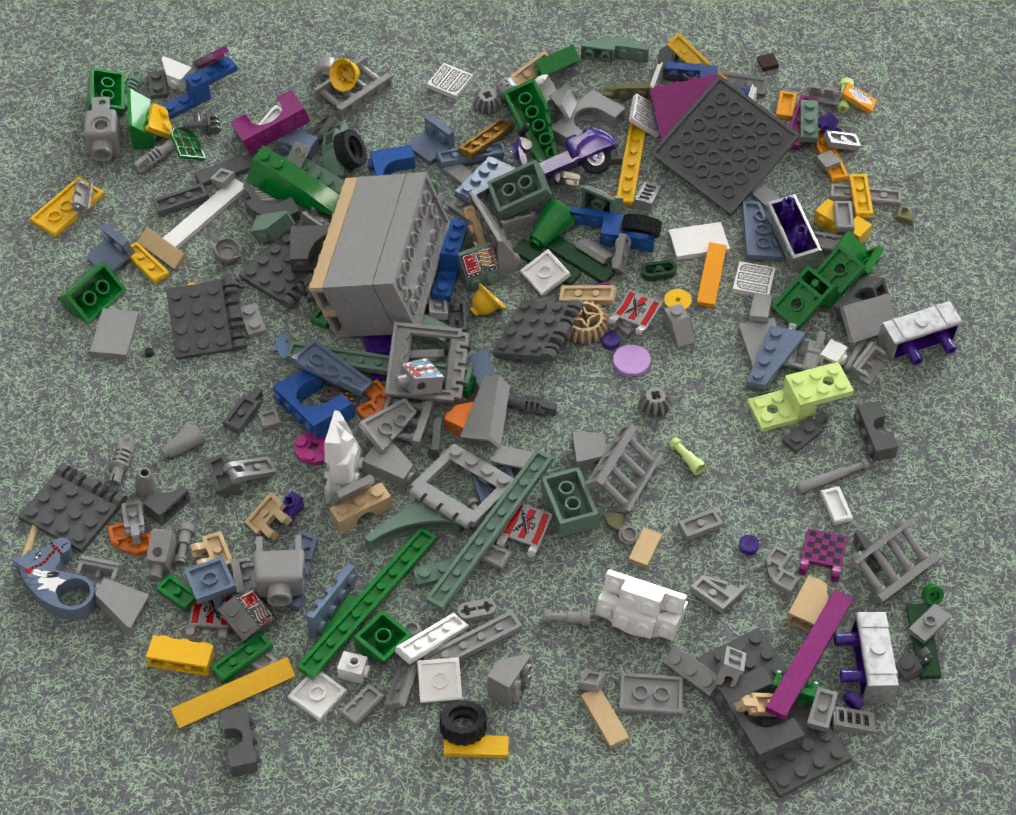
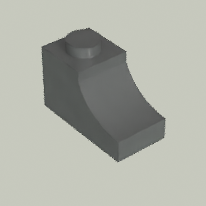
(163, 505)

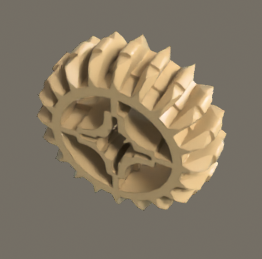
(589, 324)

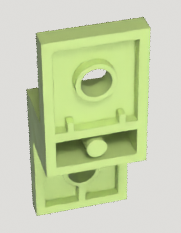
(800, 396)

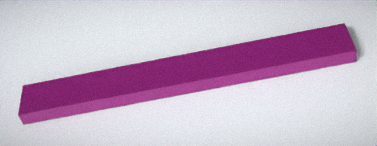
(809, 655)

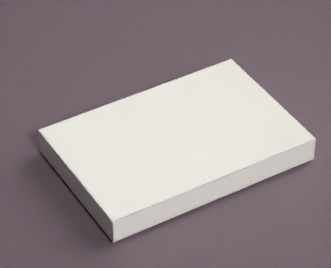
(694, 240)

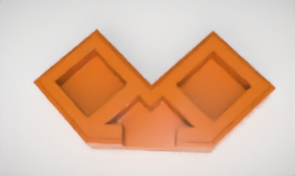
(377, 399)
(124, 543)

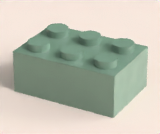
(519, 189)
(569, 502)

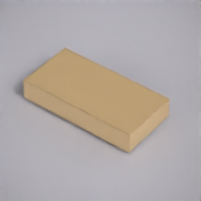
(645, 548)

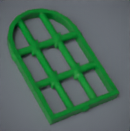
(183, 147)

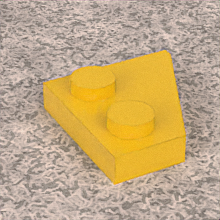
(158, 121)

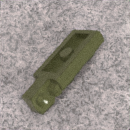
(626, 90)

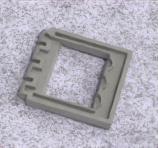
(400, 355)
(447, 505)

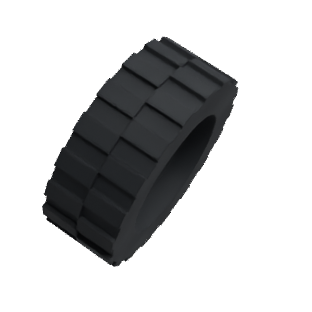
(350, 149)
(641, 224)
(463, 735)

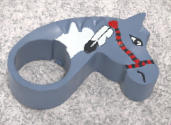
(47, 582)

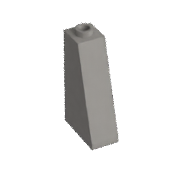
(488, 413)

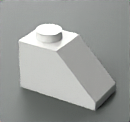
(176, 73)

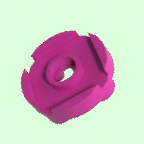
(305, 454)

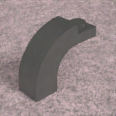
(256, 206)

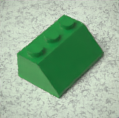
(105, 84)
(137, 117)
(92, 292)

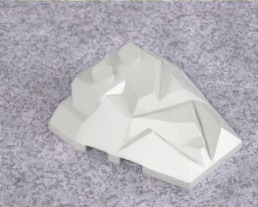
(341, 455)

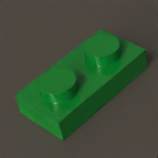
(176, 592)

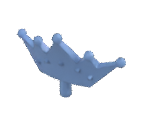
(282, 346)

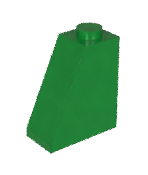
(556, 61)

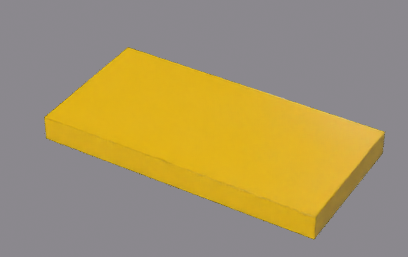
(58, 212)

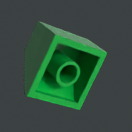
(380, 637)

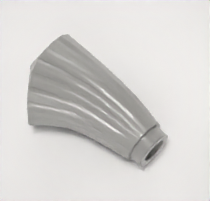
(186, 440)
(145, 483)

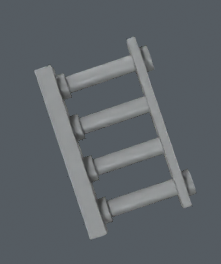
(360, 99)
(421, 423)
(608, 464)
(895, 580)

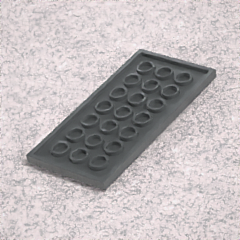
(820, 750)

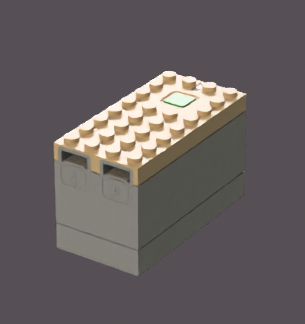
(380, 254)

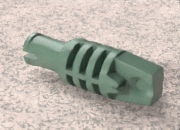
(133, 82)

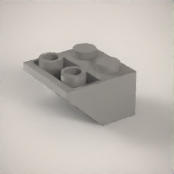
(509, 678)

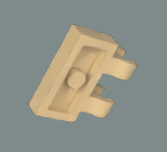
(264, 515)
(214, 546)

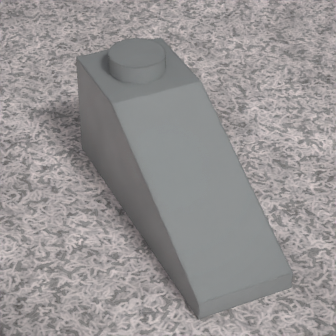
(564, 101)

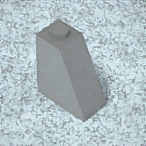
(389, 466)
(122, 604)

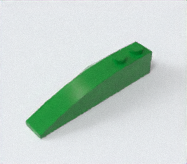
(530, 107)
(285, 180)

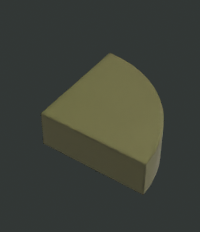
(904, 215)
(614, 520)

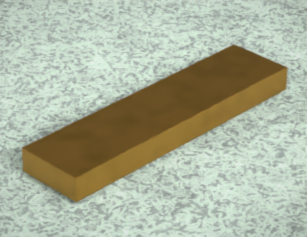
(485, 138)

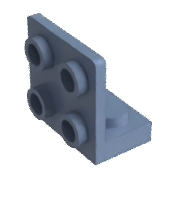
(433, 139)
(112, 250)

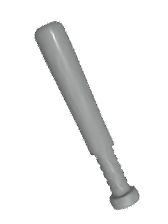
(823, 479)

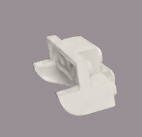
(640, 606)

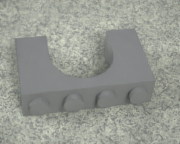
(590, 107)

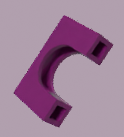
(291, 118)

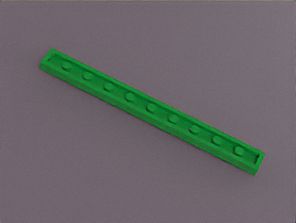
(366, 603)

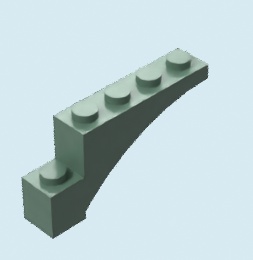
(408, 522)

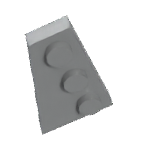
(387, 424)

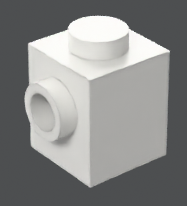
(833, 353)
(353, 667)

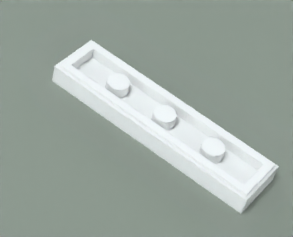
(431, 638)

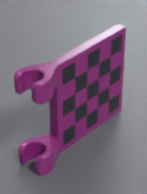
(823, 550)

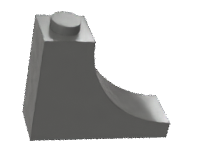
(305, 244)

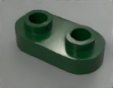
(657, 270)

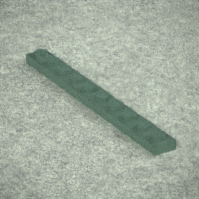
(371, 362)
(489, 530)

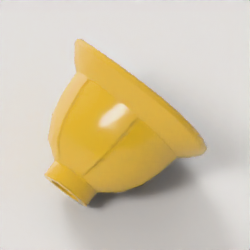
(343, 74)
(485, 302)

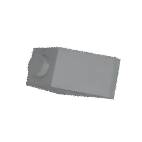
(678, 325)

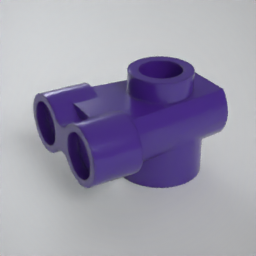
(828, 122)
(294, 504)

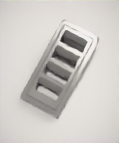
(643, 204)
(839, 726)

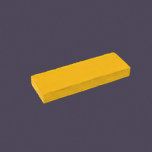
(860, 195)
(148, 264)
(488, 747)

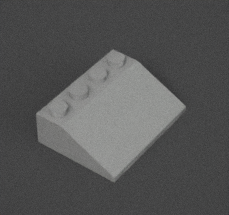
(506, 257)

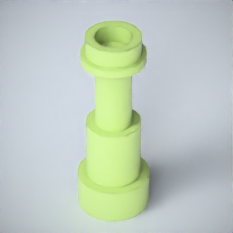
(843, 106)
(695, 465)

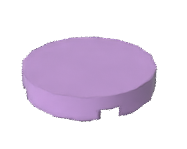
(631, 361)

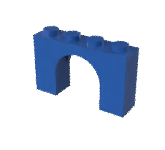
(391, 160)
(315, 419)

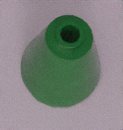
(551, 223)

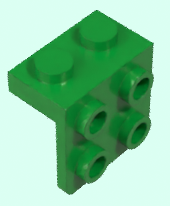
(859, 251)

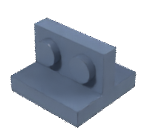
(210, 581)

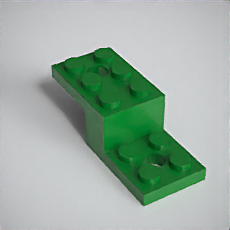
(819, 287)

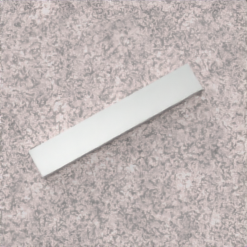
(204, 214)

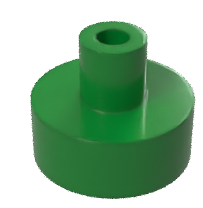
(932, 594)

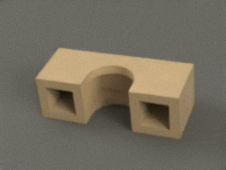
(347, 513)

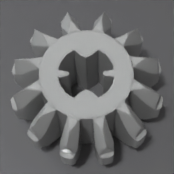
(487, 100)
(655, 400)

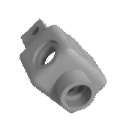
(105, 140)
(279, 573)

